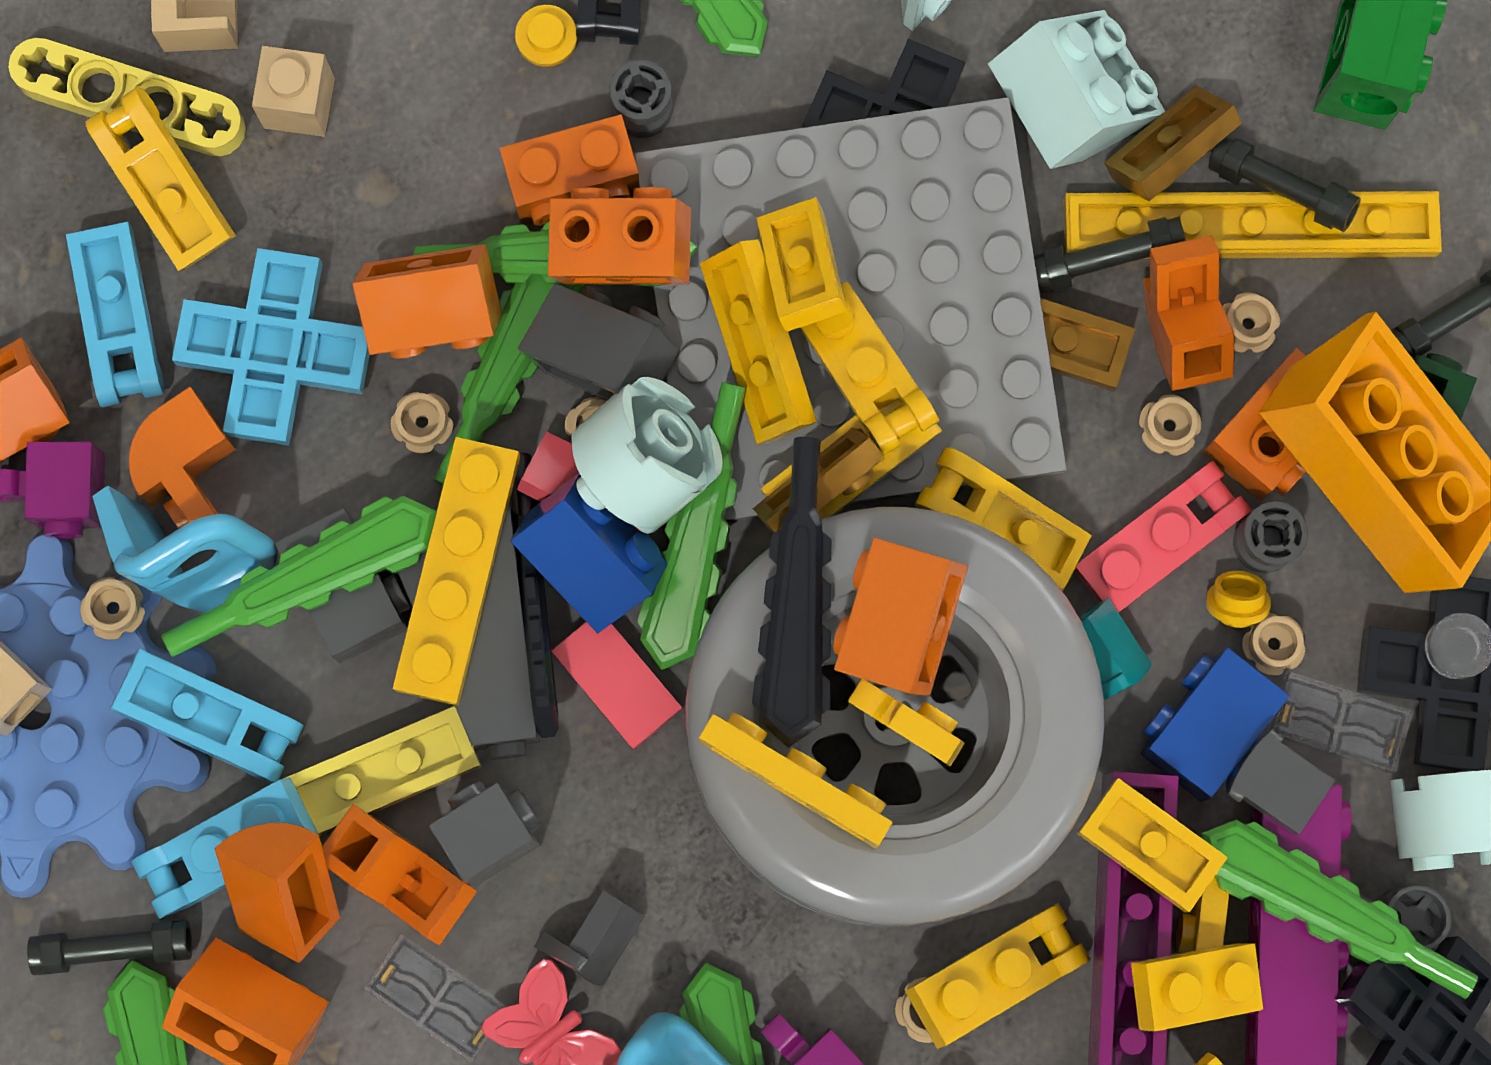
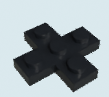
(919, 82)
(1451, 711)
(1418, 1017)

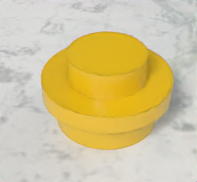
(546, 35)
(1238, 599)

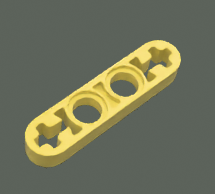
(126, 78)

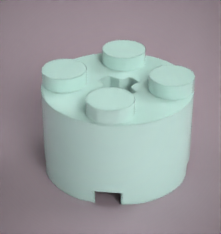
(644, 455)
(1443, 818)

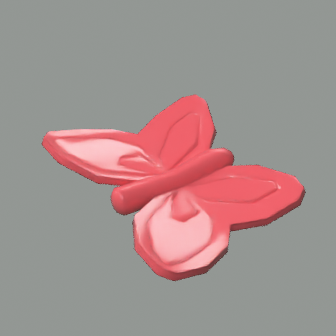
(538, 1027)

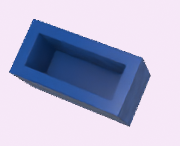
(589, 555)
(1213, 722)

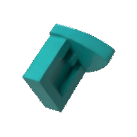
(1115, 649)

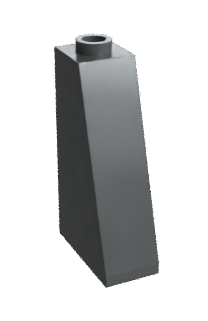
(497, 687)

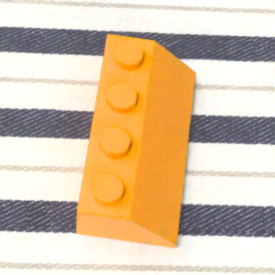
(1388, 455)

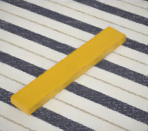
(1263, 223)

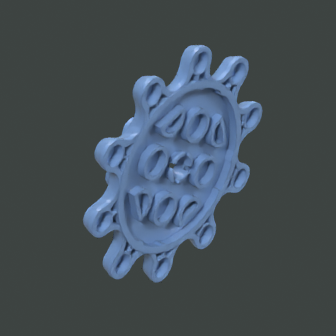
(86, 763)

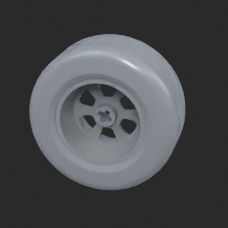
(972, 831)

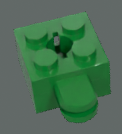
(1378, 59)

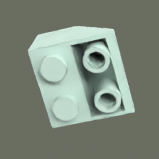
(1076, 86)

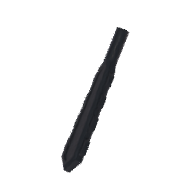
(535, 622)
(795, 642)

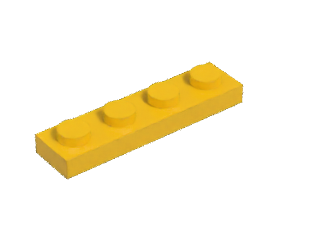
(456, 571)

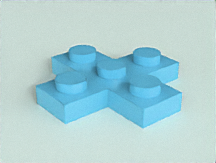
(272, 347)

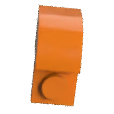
(1186, 313)
(172, 450)
(396, 874)

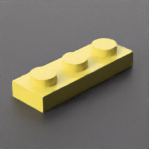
(387, 769)

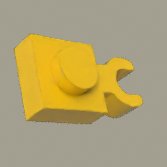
(925, 728)

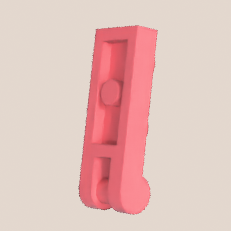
(1160, 540)

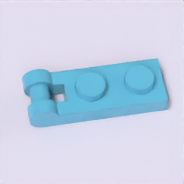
(114, 312)
(204, 715)
(196, 847)

